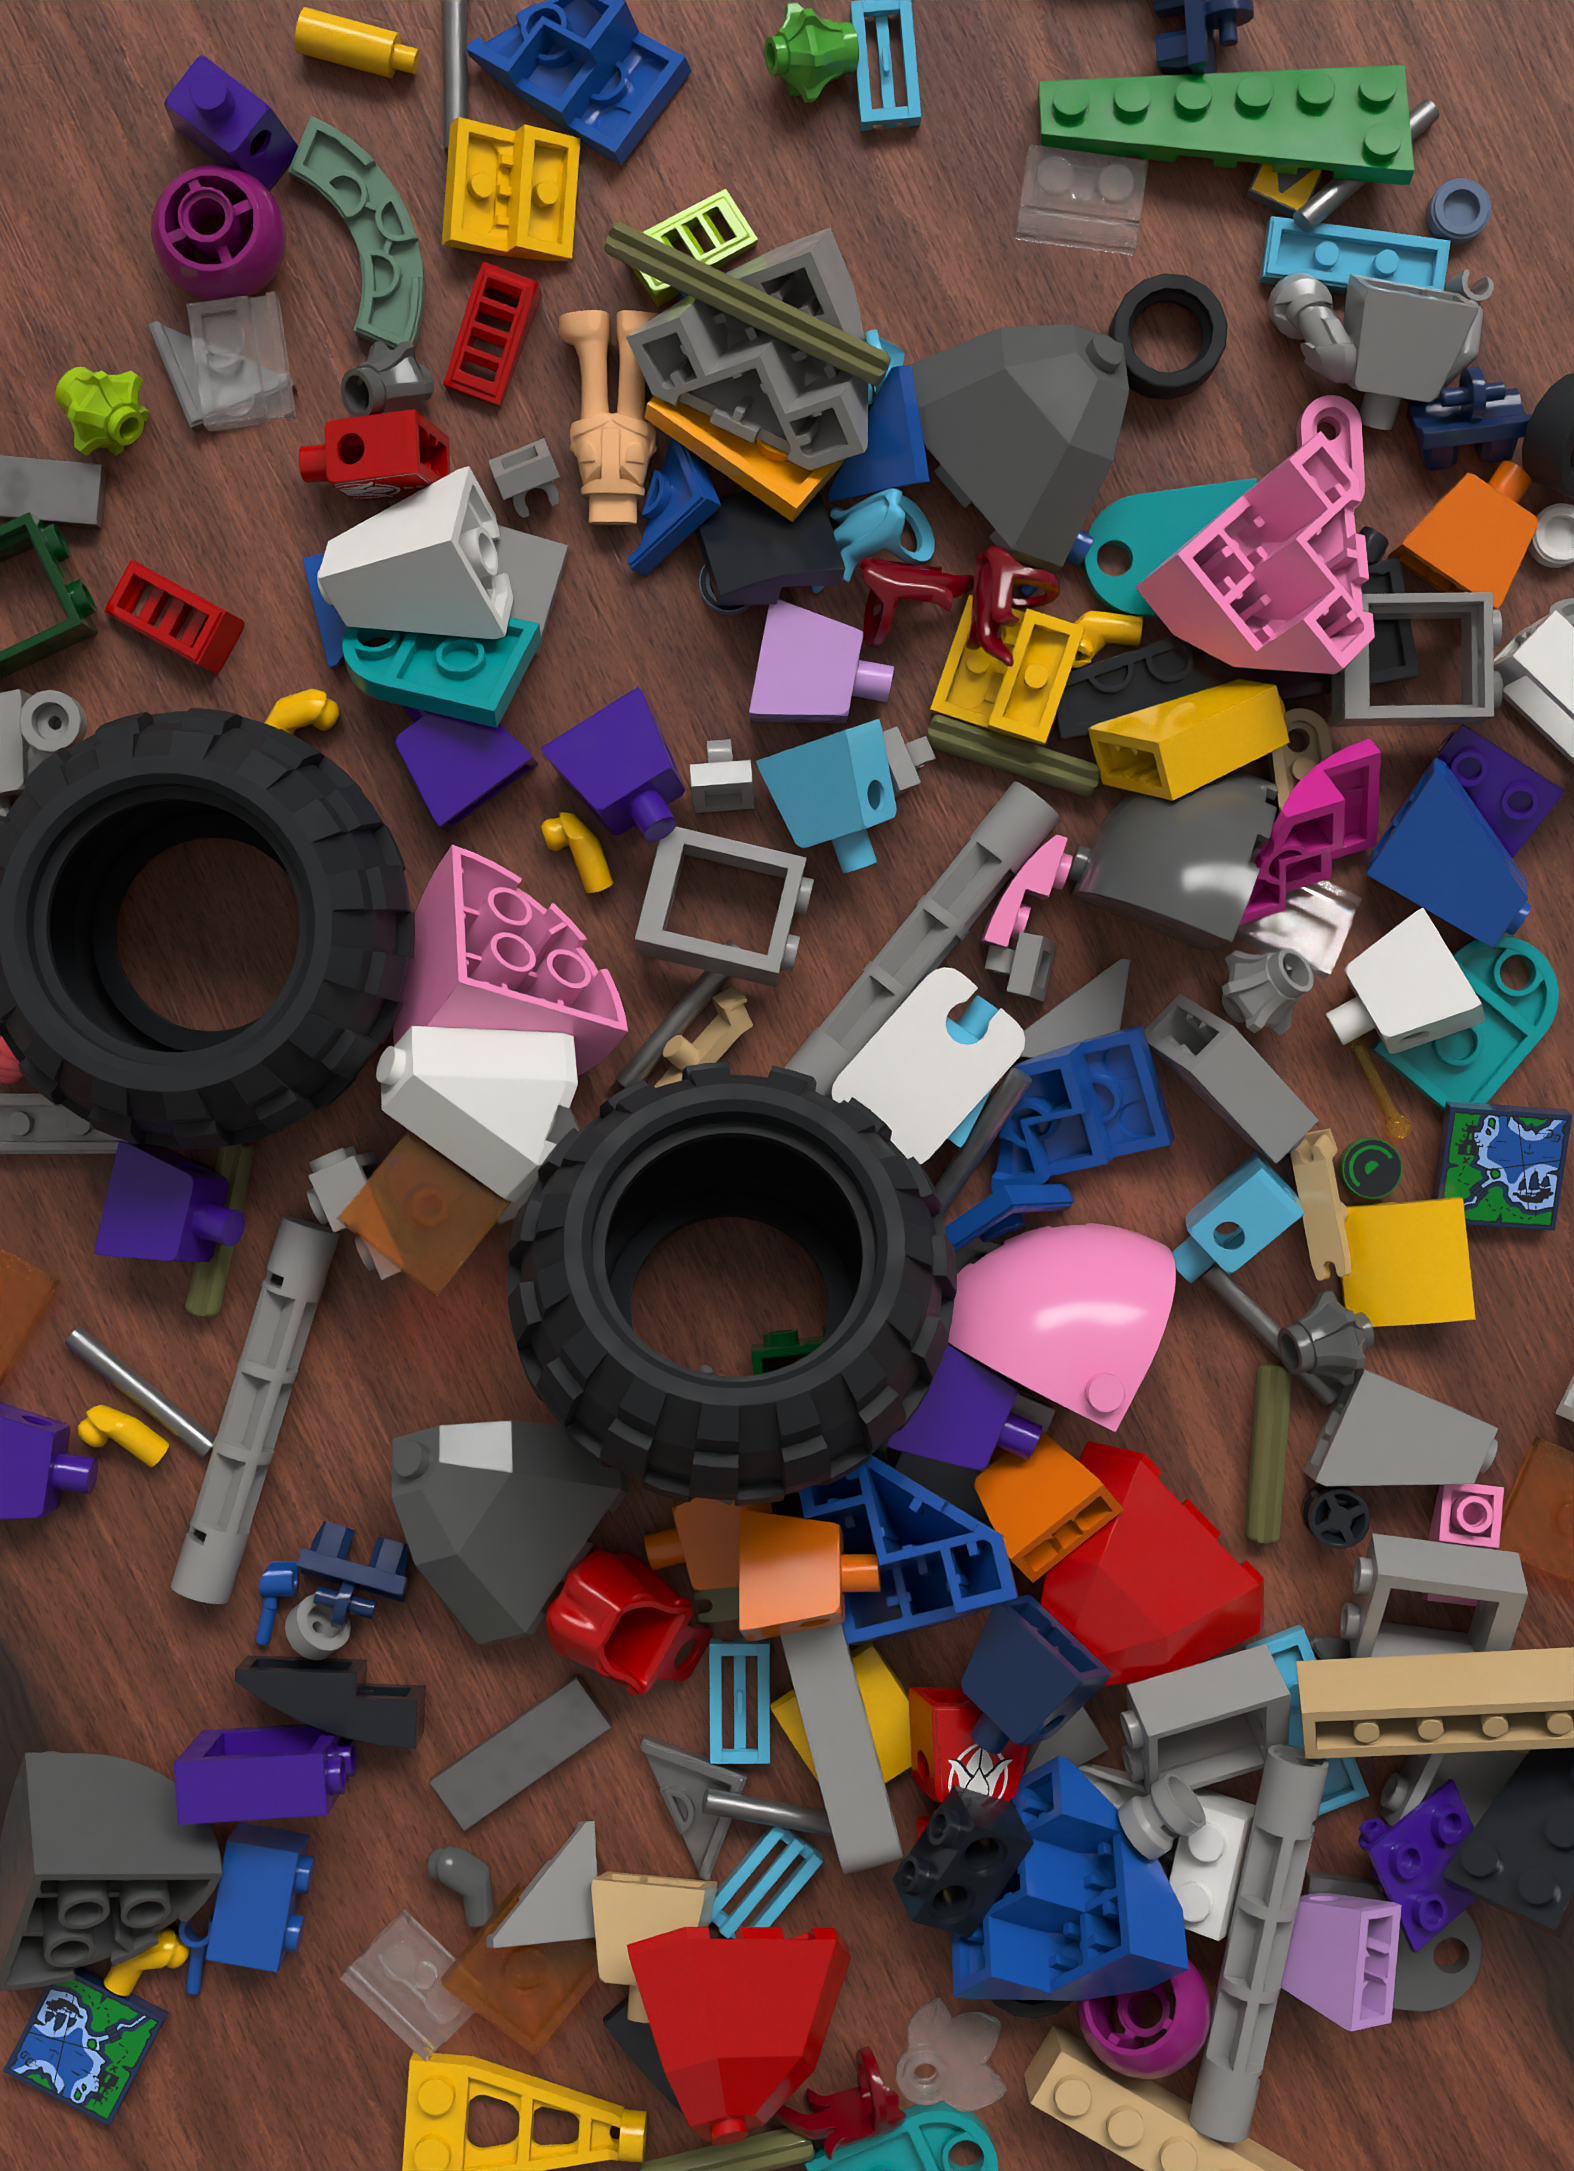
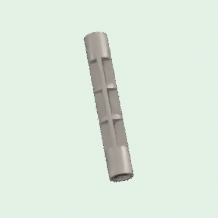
(929, 933)
(254, 1410)
(1258, 1943)

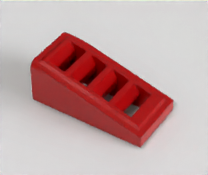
(529, 294)
(209, 633)

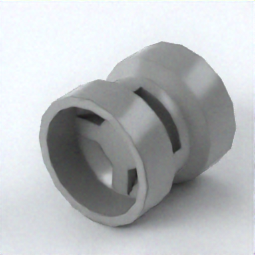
(1161, 1816)

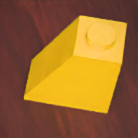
(1190, 739)

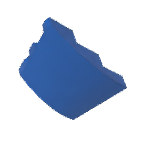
(586, 70)
(1083, 1109)

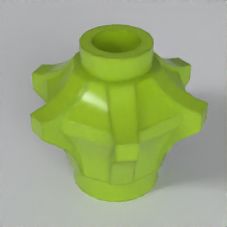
(102, 408)

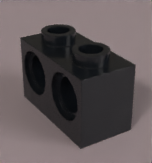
(962, 1861)

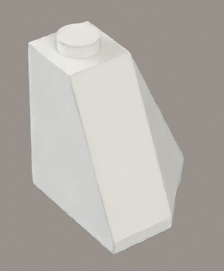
(422, 565)
(481, 1097)

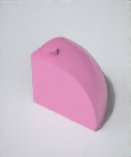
(504, 963)
(1069, 1314)

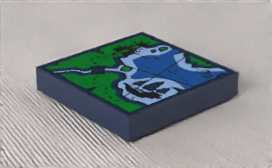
(1503, 1163)
(86, 2044)

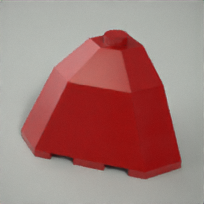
(1152, 1581)
(738, 2018)

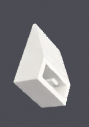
(1199, 1867)

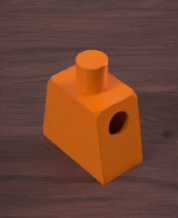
(1472, 535)
(1043, 1504)
(704, 1539)
(796, 1574)

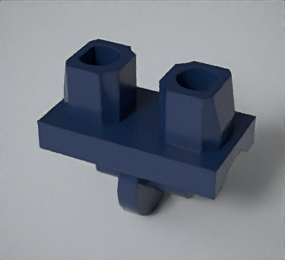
(1195, 48)
(1468, 415)
(329, 1563)

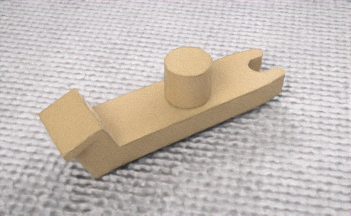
(713, 1041)
(1321, 1204)

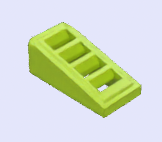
(680, 227)

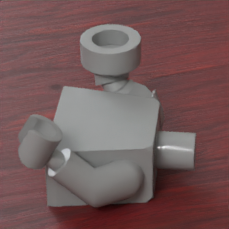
(1392, 337)
(32, 731)

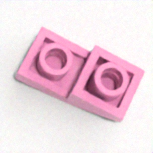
(1036, 878)
(1468, 1518)

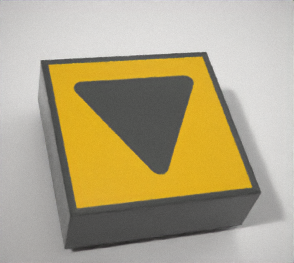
(1281, 190)

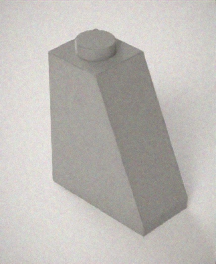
(1230, 1077)
(1398, 1437)

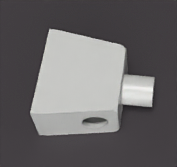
(1407, 990)

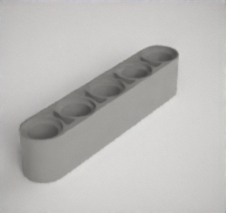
(842, 1748)

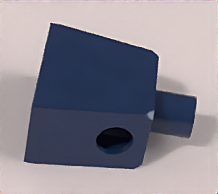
(1027, 1676)

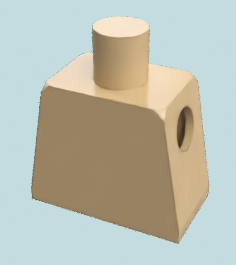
(638, 1908)

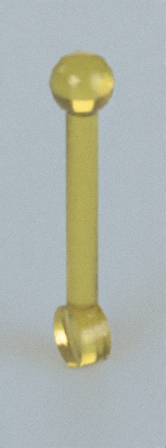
(1396, 1125)

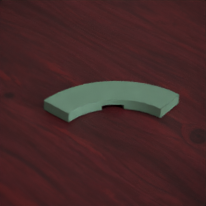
(380, 225)

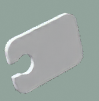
(920, 1075)

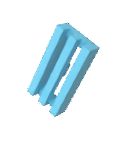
(888, 114)
(739, 1649)
(796, 1845)

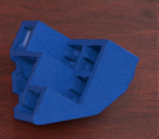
(930, 1553)
(1079, 1911)

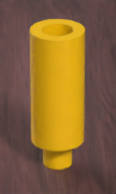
(353, 44)

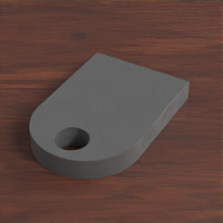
(1418, 1979)

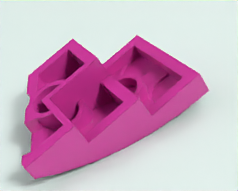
(1323, 819)

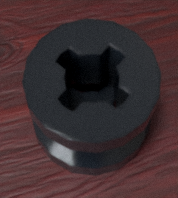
(1343, 1525)

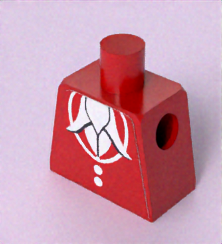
(378, 456)
(947, 1754)

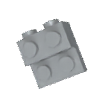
(335, 1183)

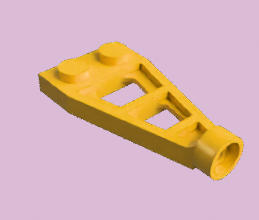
(439, 2119)

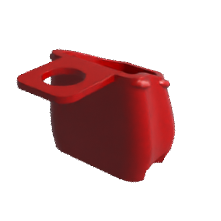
(624, 1622)

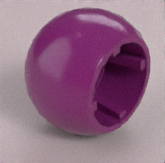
(245, 204)
(1174, 2038)

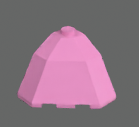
(1275, 572)

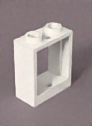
(1540, 678)

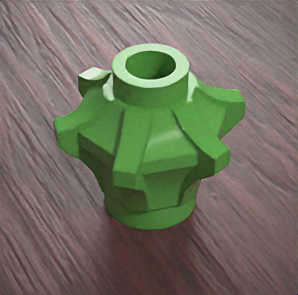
(810, 51)

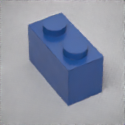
(259, 1897)

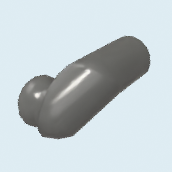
(467, 1876)

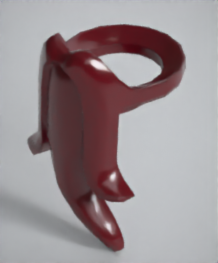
(896, 579)
(992, 599)
(849, 2114)

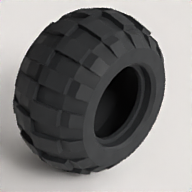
(65, 868)
(755, 1154)

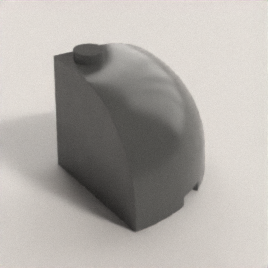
(1180, 860)
(94, 1865)

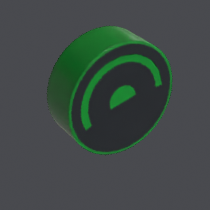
(1370, 1168)

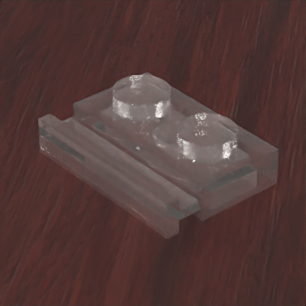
(1081, 199)
(241, 361)
(1313, 924)
(403, 1985)

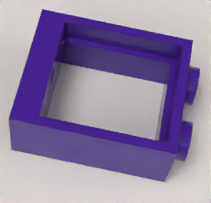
(262, 1773)

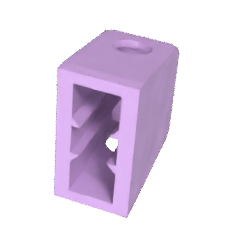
(812, 669)
(1344, 1958)

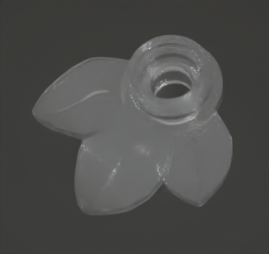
(957, 2052)

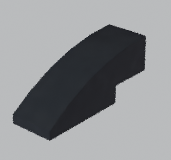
(336, 1698)

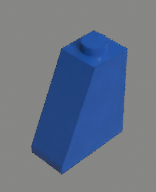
(1451, 860)

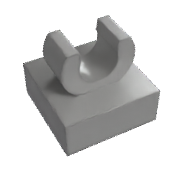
(524, 470)
(905, 760)
(721, 781)
(1027, 965)

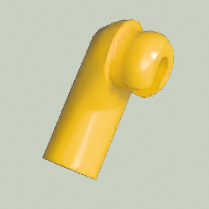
(1104, 629)
(302, 710)
(584, 847)
(125, 1430)
(168, 1952)

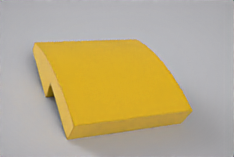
(511, 191)
(1003, 698)
(1409, 1263)
(885, 1707)

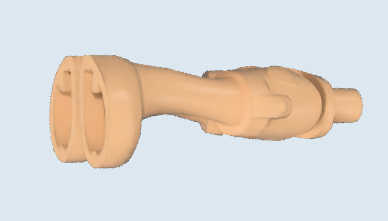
(617, 446)

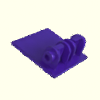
(1500, 786)
(1412, 1858)

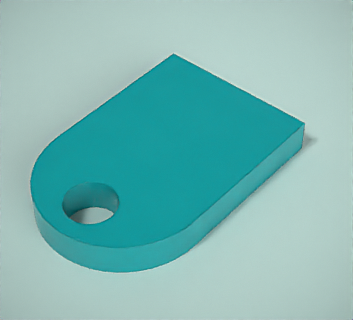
(1150, 531)
(443, 672)
(1480, 1059)
(916, 2145)

